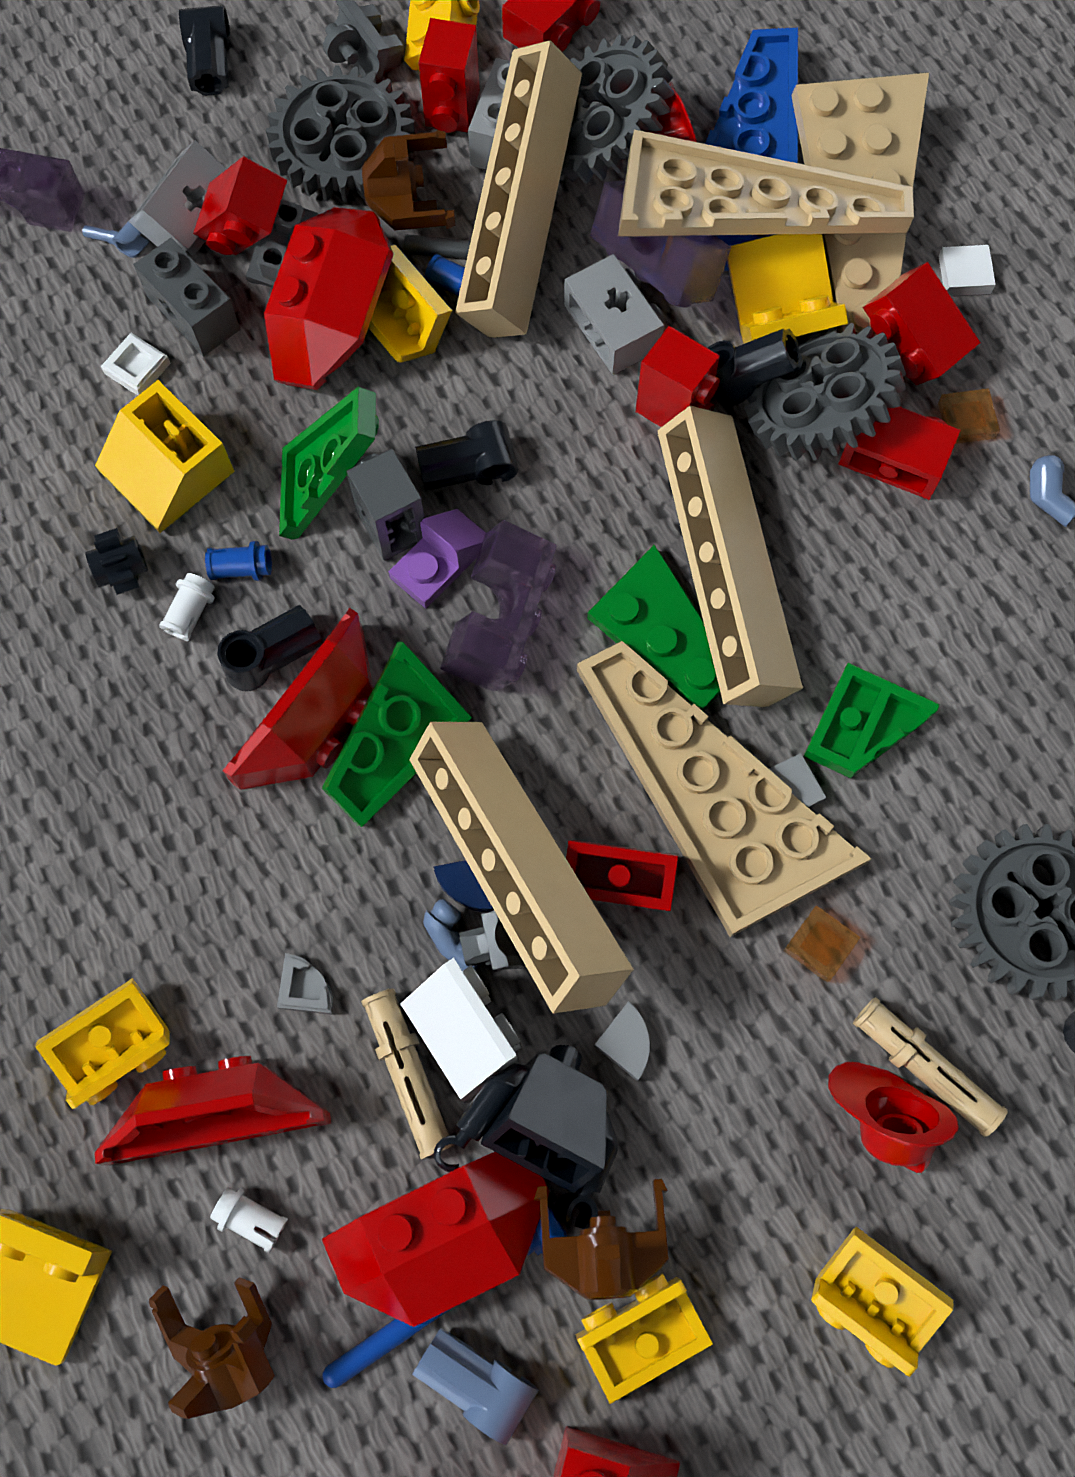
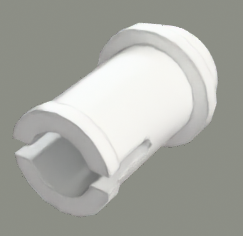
(187, 606)
(248, 1218)

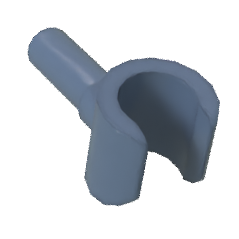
(126, 240)

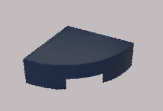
(462, 886)

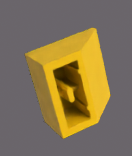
(162, 456)

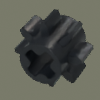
(116, 561)

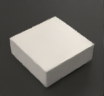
(967, 270)
(135, 364)

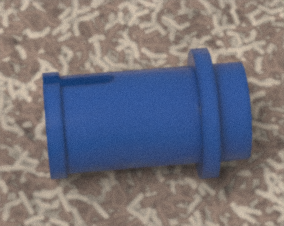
(444, 274)
(239, 562)

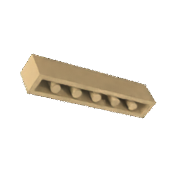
(519, 191)
(728, 559)
(520, 867)

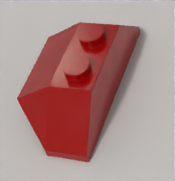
(325, 294)
(311, 714)
(207, 1111)
(440, 1240)

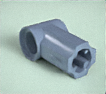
(483, 1389)

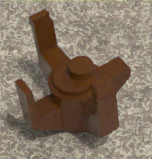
(393, 181)
(605, 1257)
(223, 1359)

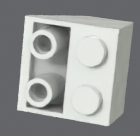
(459, 1028)

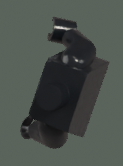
(548, 1123)

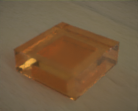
(971, 413)
(821, 944)

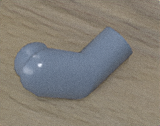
(1046, 489)
(439, 927)

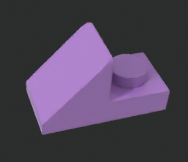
(442, 554)

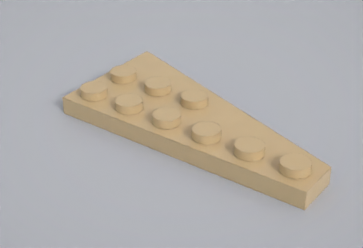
(872, 133)
(715, 190)
(725, 809)

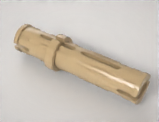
(929, 1066)
(406, 1070)

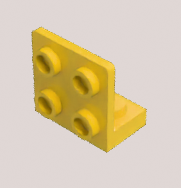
(783, 286)
(44, 1285)

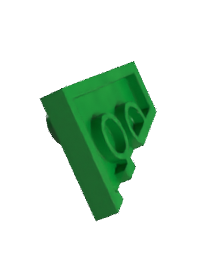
(321, 455)
(661, 626)
(378, 749)

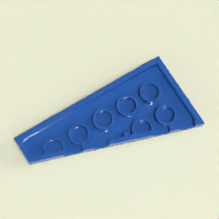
(759, 107)

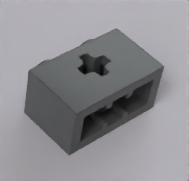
(187, 296)
(386, 503)

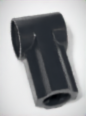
(206, 45)
(753, 364)
(479, 456)
(272, 644)

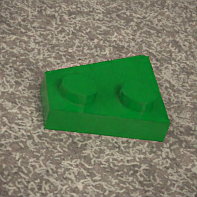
(865, 721)

